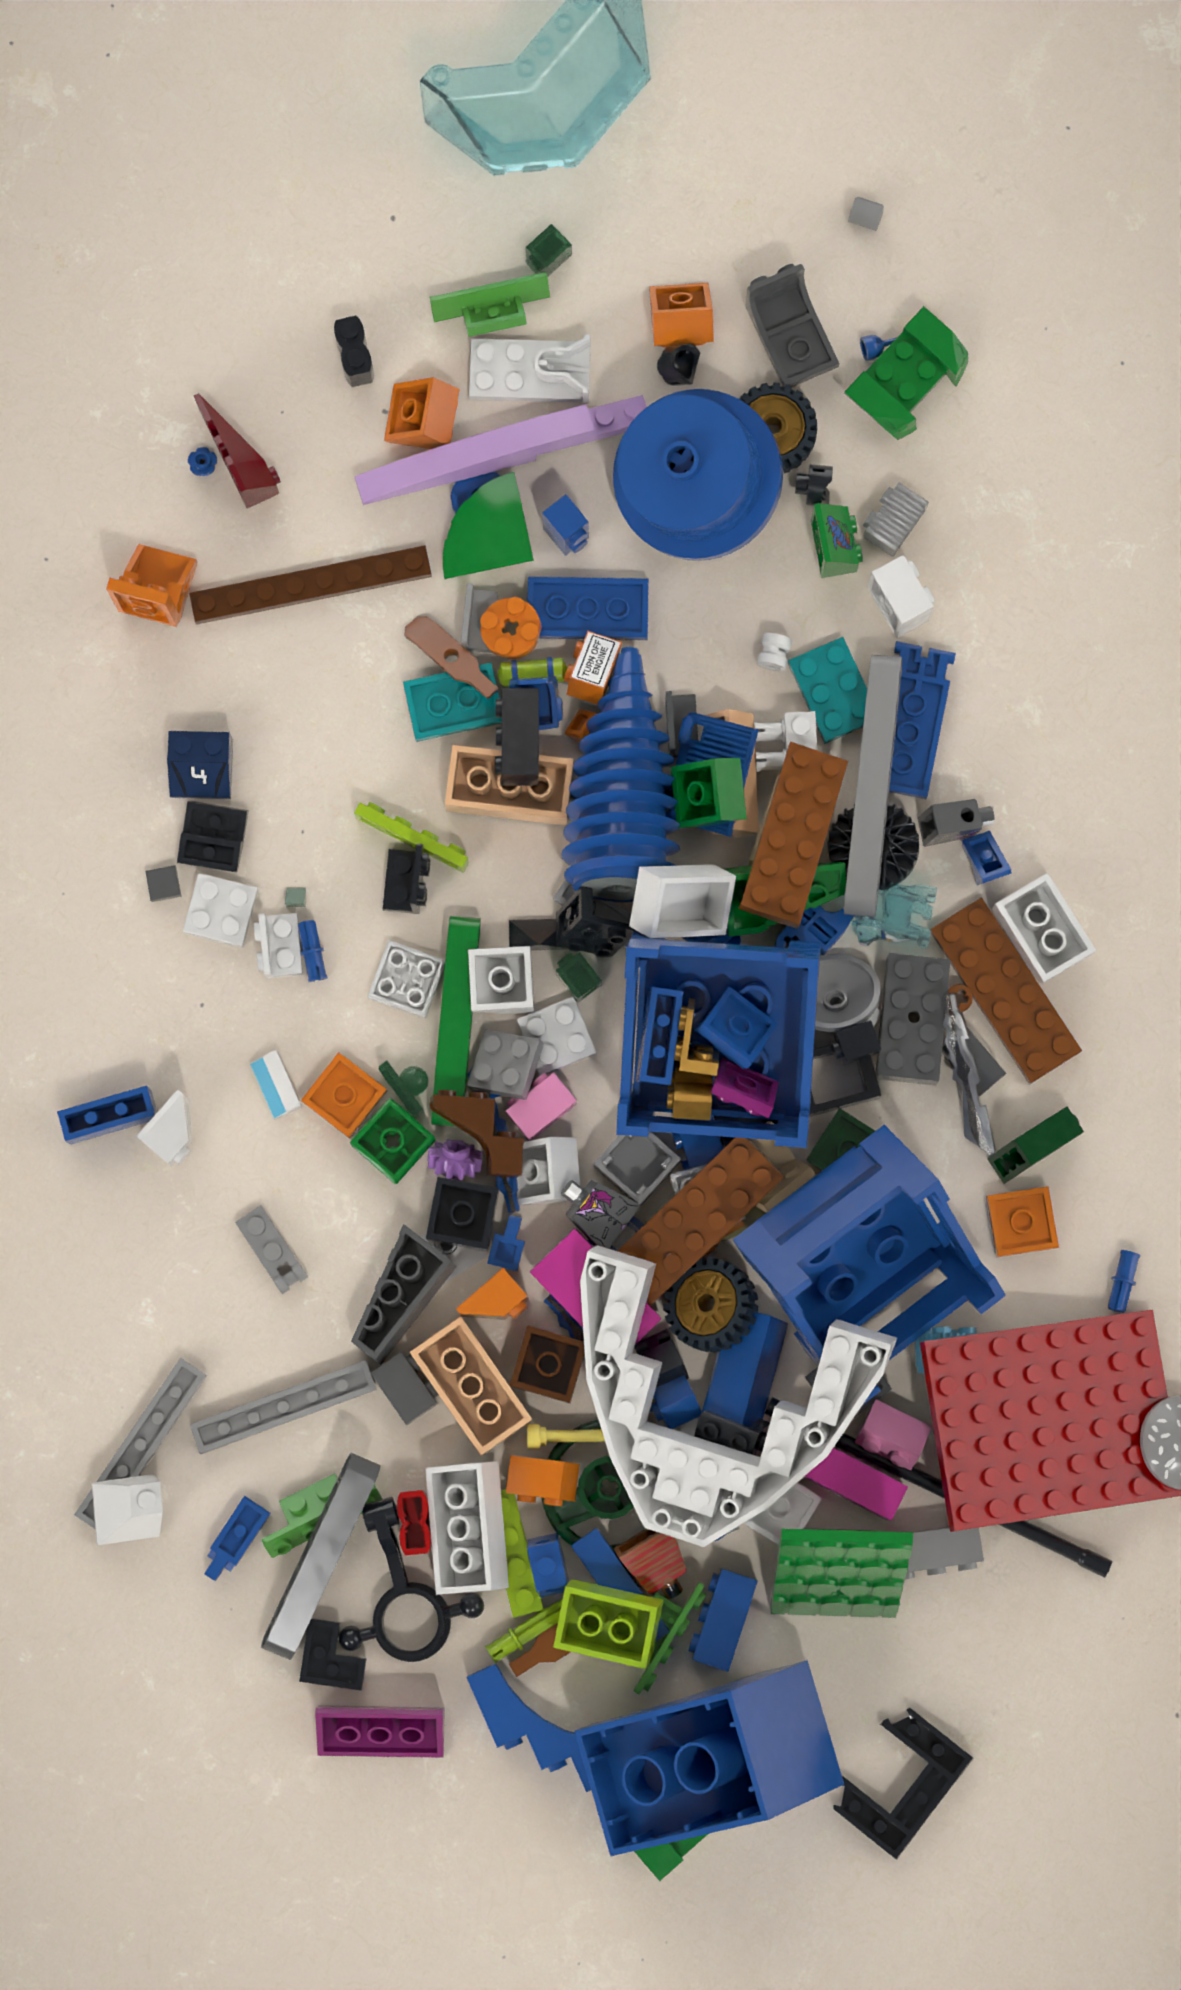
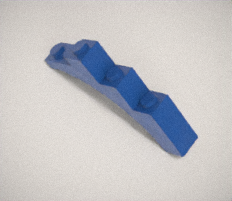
(511, 1719)

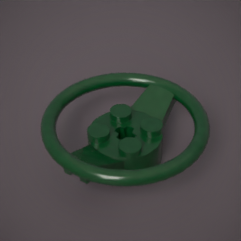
(589, 1499)

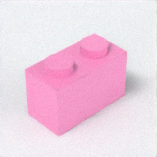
(543, 1106)
(893, 1435)

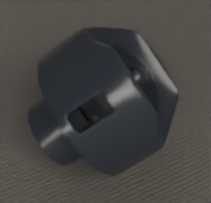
(678, 364)
(815, 484)

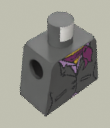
(953, 821)
(598, 1211)

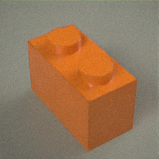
(543, 1479)

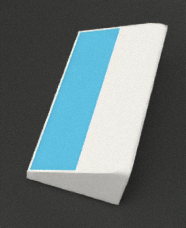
(275, 1085)

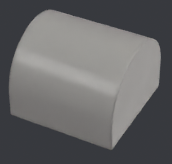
(866, 213)

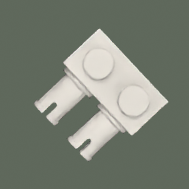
(794, 727)

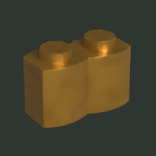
(690, 1095)

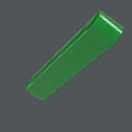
(455, 1011)

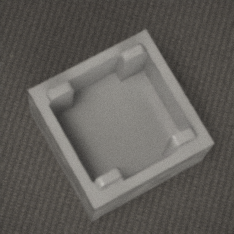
(637, 1165)

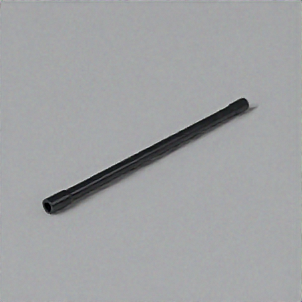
(1084, 1557)

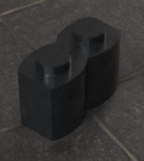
(353, 350)

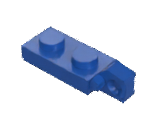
(236, 1537)

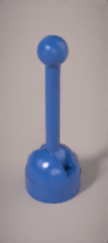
(873, 346)

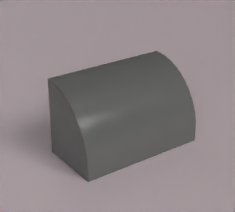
(988, 1069)

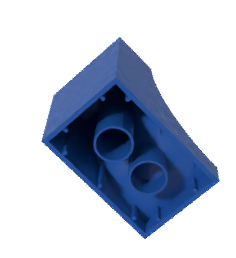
(710, 1760)

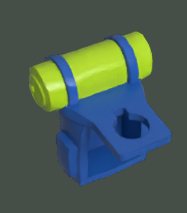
(538, 674)

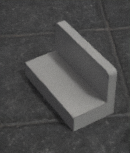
(475, 605)

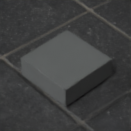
(163, 883)

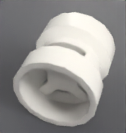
(774, 652)

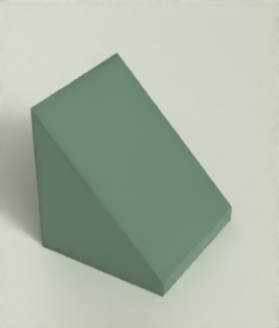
(295, 897)

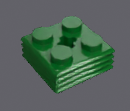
(372, 1142)

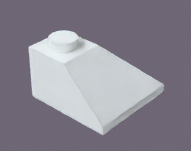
(170, 1130)
(127, 1509)

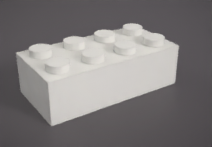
(467, 1528)

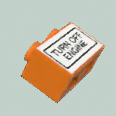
(593, 667)

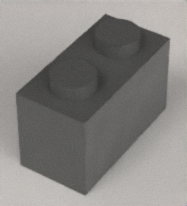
(405, 1388)

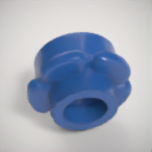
(202, 469)

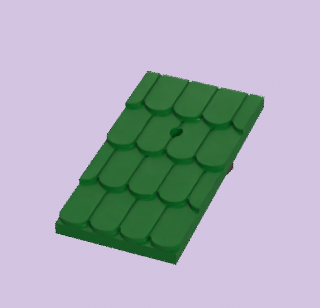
(840, 1572)

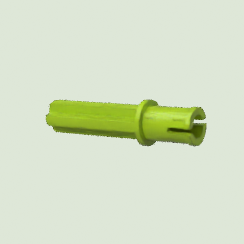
(524, 1632)

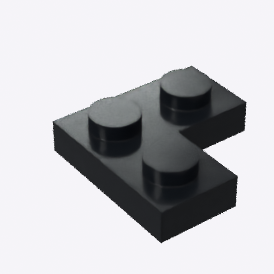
(321, 1662)

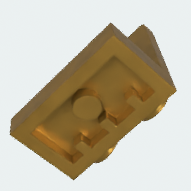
(698, 1059)

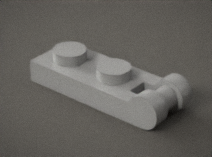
(270, 1248)

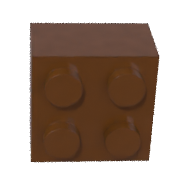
(548, 1364)

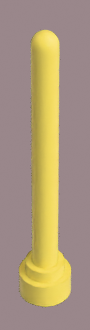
(539, 1436)

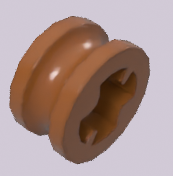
(968, 994)

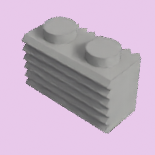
(895, 518)

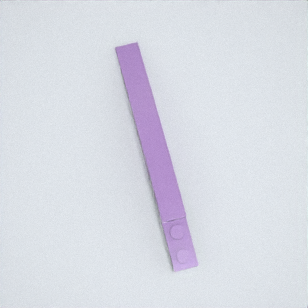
(498, 449)

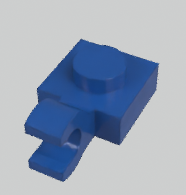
(507, 1249)

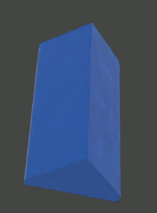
(746, 1372)

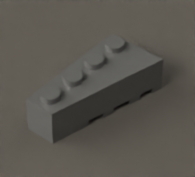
(404, 1290)

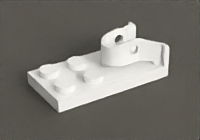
(530, 370)

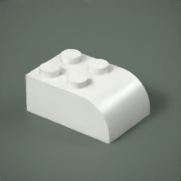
(1043, 928)

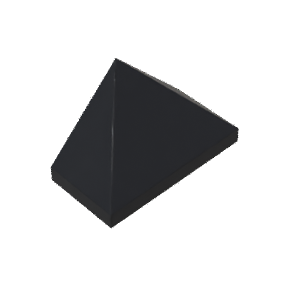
(536, 933)

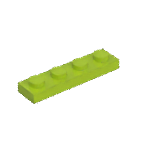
(402, 831)
(522, 1589)

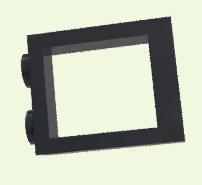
(868, 1079)

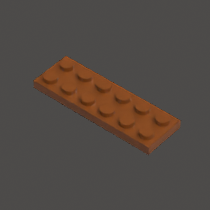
(793, 835)
(1005, 990)
(703, 1212)

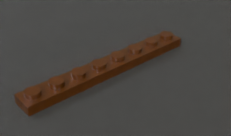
(310, 585)

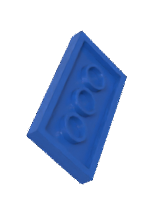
(597, 605)

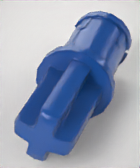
(312, 951)
(1123, 1281)

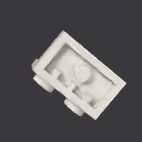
(279, 945)

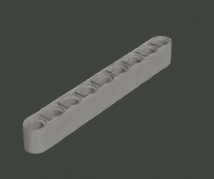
(873, 786)

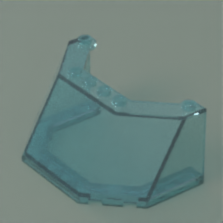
(554, 95)

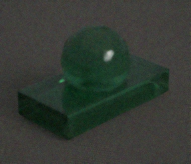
(410, 1083)

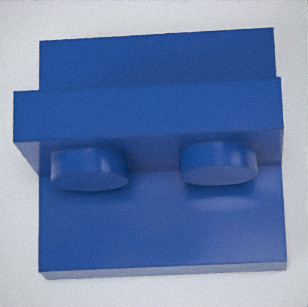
(736, 1028)

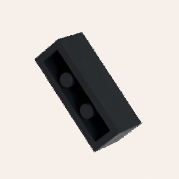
(518, 737)

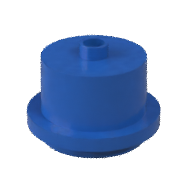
(726, 489)

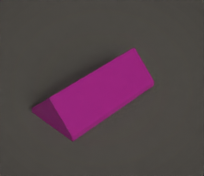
(380, 1731)

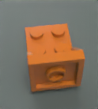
(154, 585)

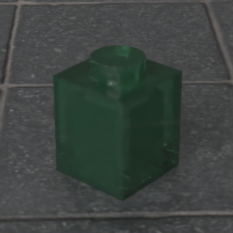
(548, 251)
(577, 976)

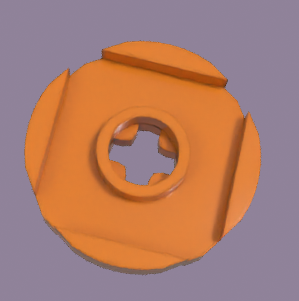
(494, 622)

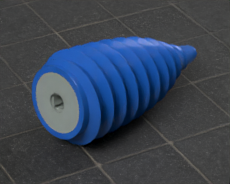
(620, 791)

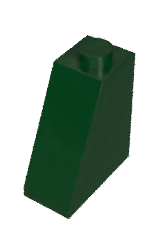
(1035, 1144)

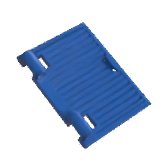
(717, 740)

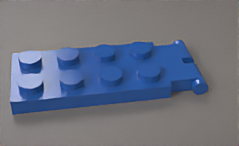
(918, 718)

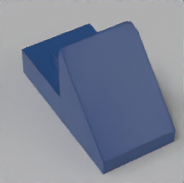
(985, 857)

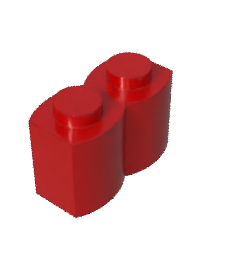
(415, 1531)

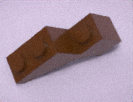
(476, 1118)

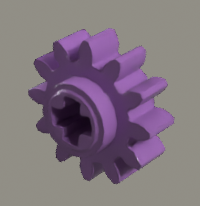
(454, 1159)

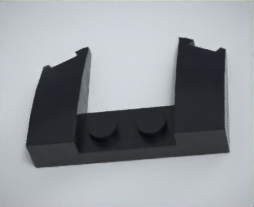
(945, 1766)

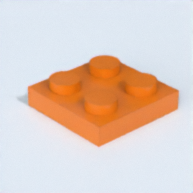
(344, 1095)
(1022, 1221)

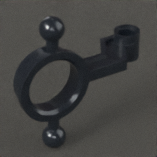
(381, 1517)

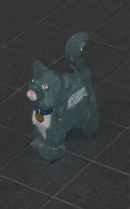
(896, 916)

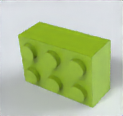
(608, 1623)

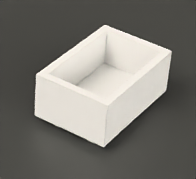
(682, 901)

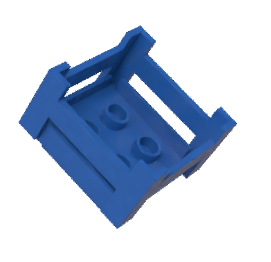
(773, 980)
(861, 1241)

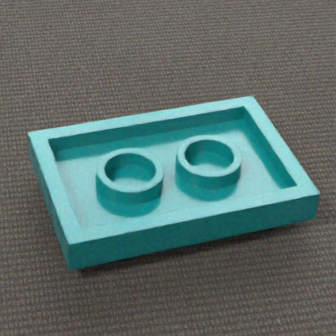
(831, 688)
(448, 706)

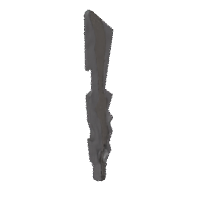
(976, 1118)

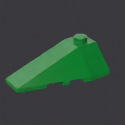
(827, 885)

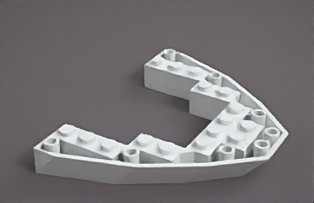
(683, 1481)

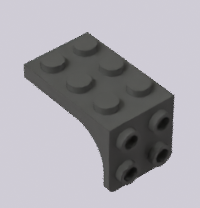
(789, 326)

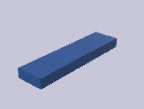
(607, 1567)

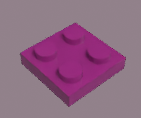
(745, 1088)

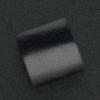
(212, 836)

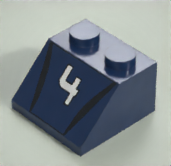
(200, 764)

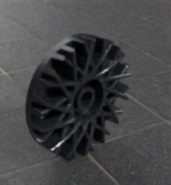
(899, 847)

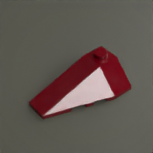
(247, 468)

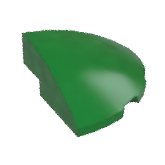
(488, 531)

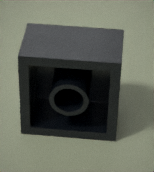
(462, 1214)

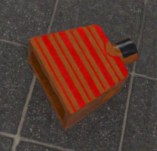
(653, 1561)

